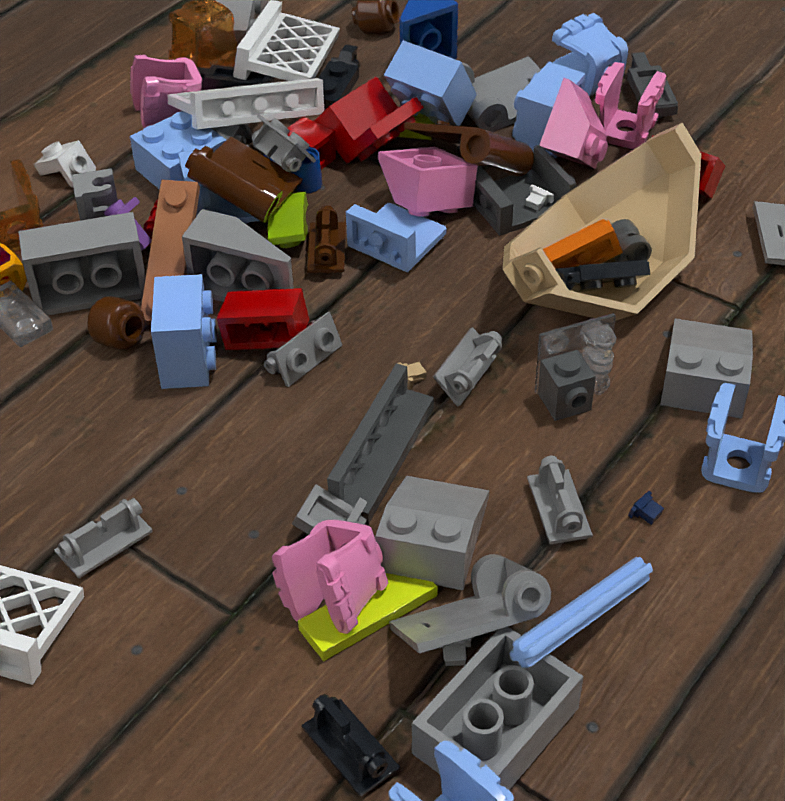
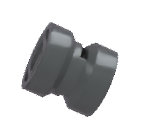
(632, 243)

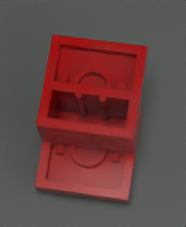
(367, 120)

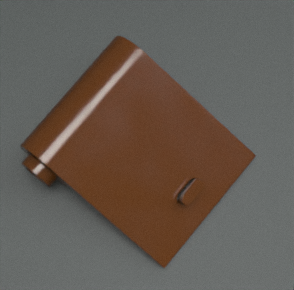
(481, 146)
(242, 177)

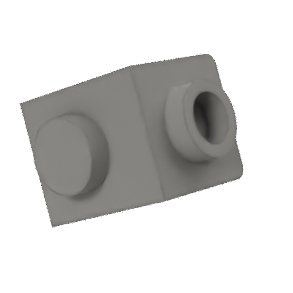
(325, 506)

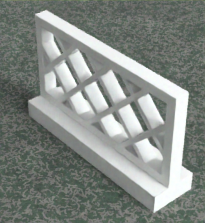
(265, 36)
(244, 103)
(22, 654)

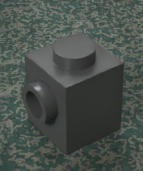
(566, 385)

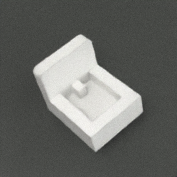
(66, 158)

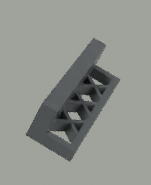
(380, 443)

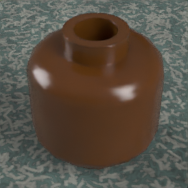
(375, 15)
(116, 322)

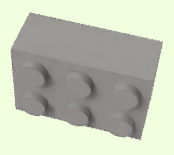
(82, 262)
(499, 709)

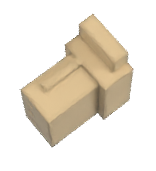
(415, 373)

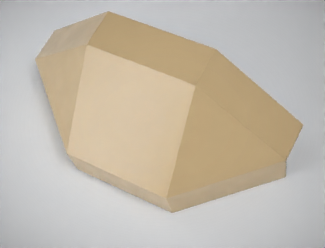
(649, 186)

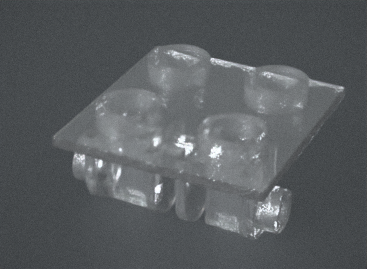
(591, 338)

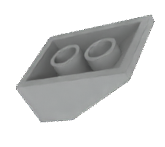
(233, 256)
(702, 360)
(431, 530)

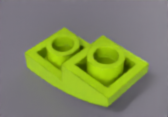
(288, 223)

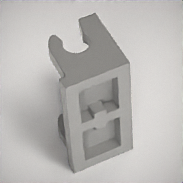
(94, 193)

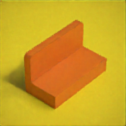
(588, 246)

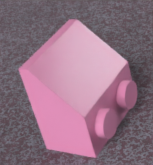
(575, 128)
(428, 180)

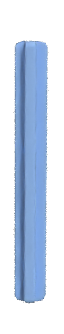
(580, 612)

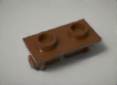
(326, 242)

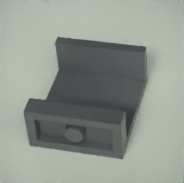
(504, 200)

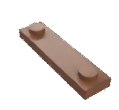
(173, 216)

